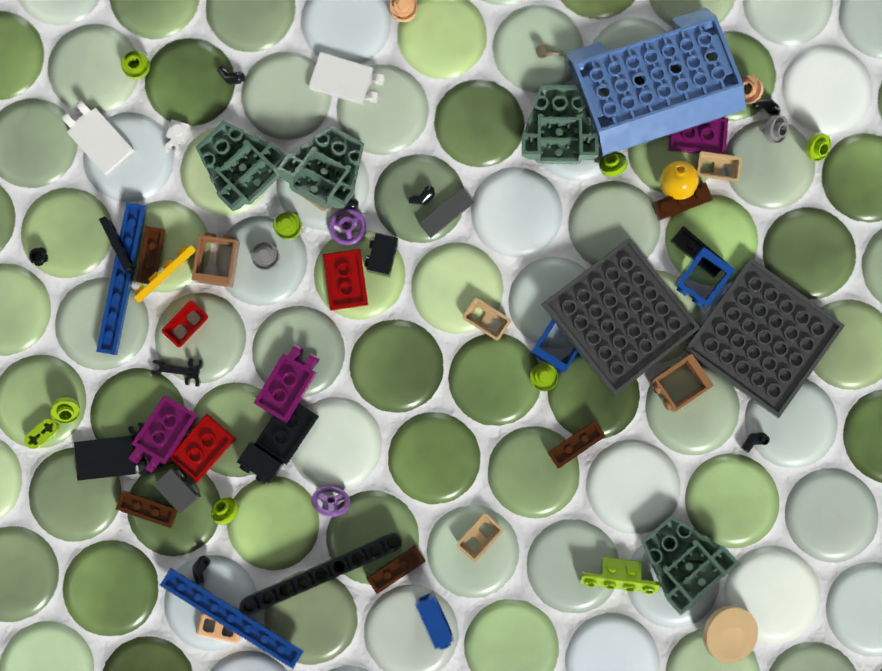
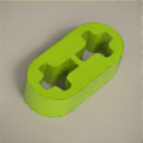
(39, 430)

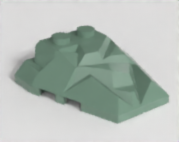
(559, 127)
(239, 164)
(324, 168)
(686, 562)

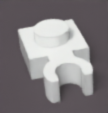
(177, 134)

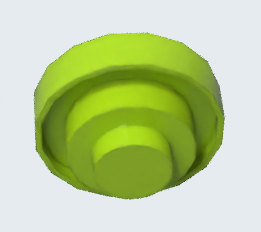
(135, 65)
(818, 146)
(613, 164)
(287, 226)
(543, 377)
(65, 410)
(224, 511)

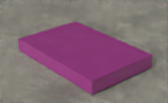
(704, 137)

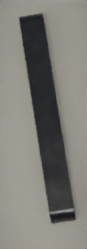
(314, 580)

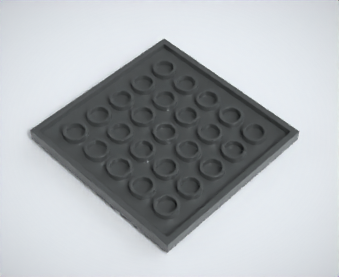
(620, 317)
(764, 337)

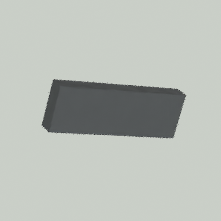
(446, 213)

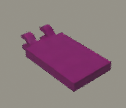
(287, 384)
(162, 433)

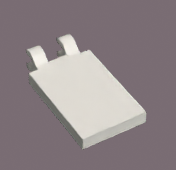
(345, 79)
(97, 138)

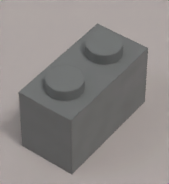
(177, 490)

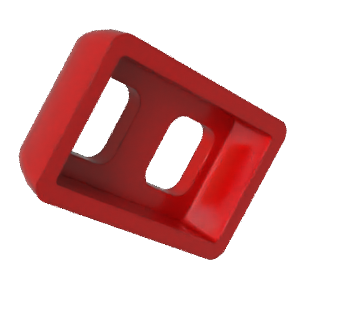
(181, 319)

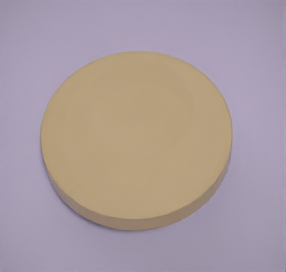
(730, 634)

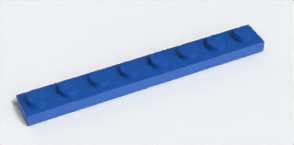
(121, 281)
(232, 618)

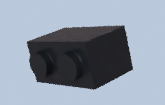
(382, 254)
(259, 463)

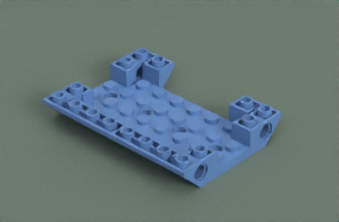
(667, 99)

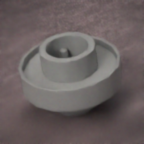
(776, 129)
(265, 256)

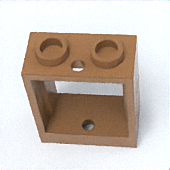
(211, 238)
(698, 373)

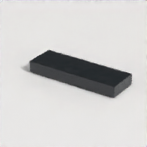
(117, 244)
(690, 245)

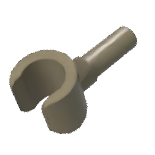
(542, 52)

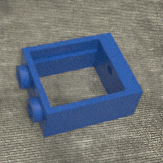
(705, 253)
(548, 358)
(434, 621)

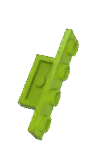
(620, 575)

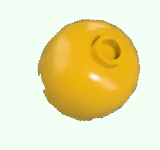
(679, 180)

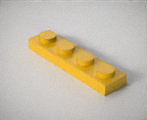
(169, 267)

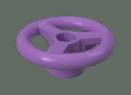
(333, 222)
(330, 503)

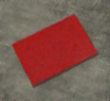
(345, 279)
(202, 448)

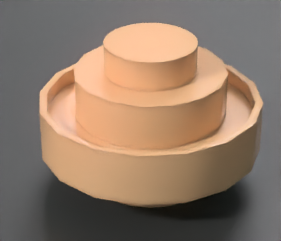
(403, 10)
(752, 88)

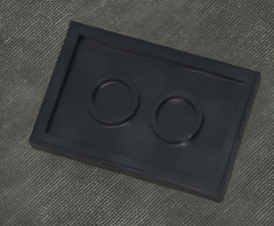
(284, 438)
(104, 458)

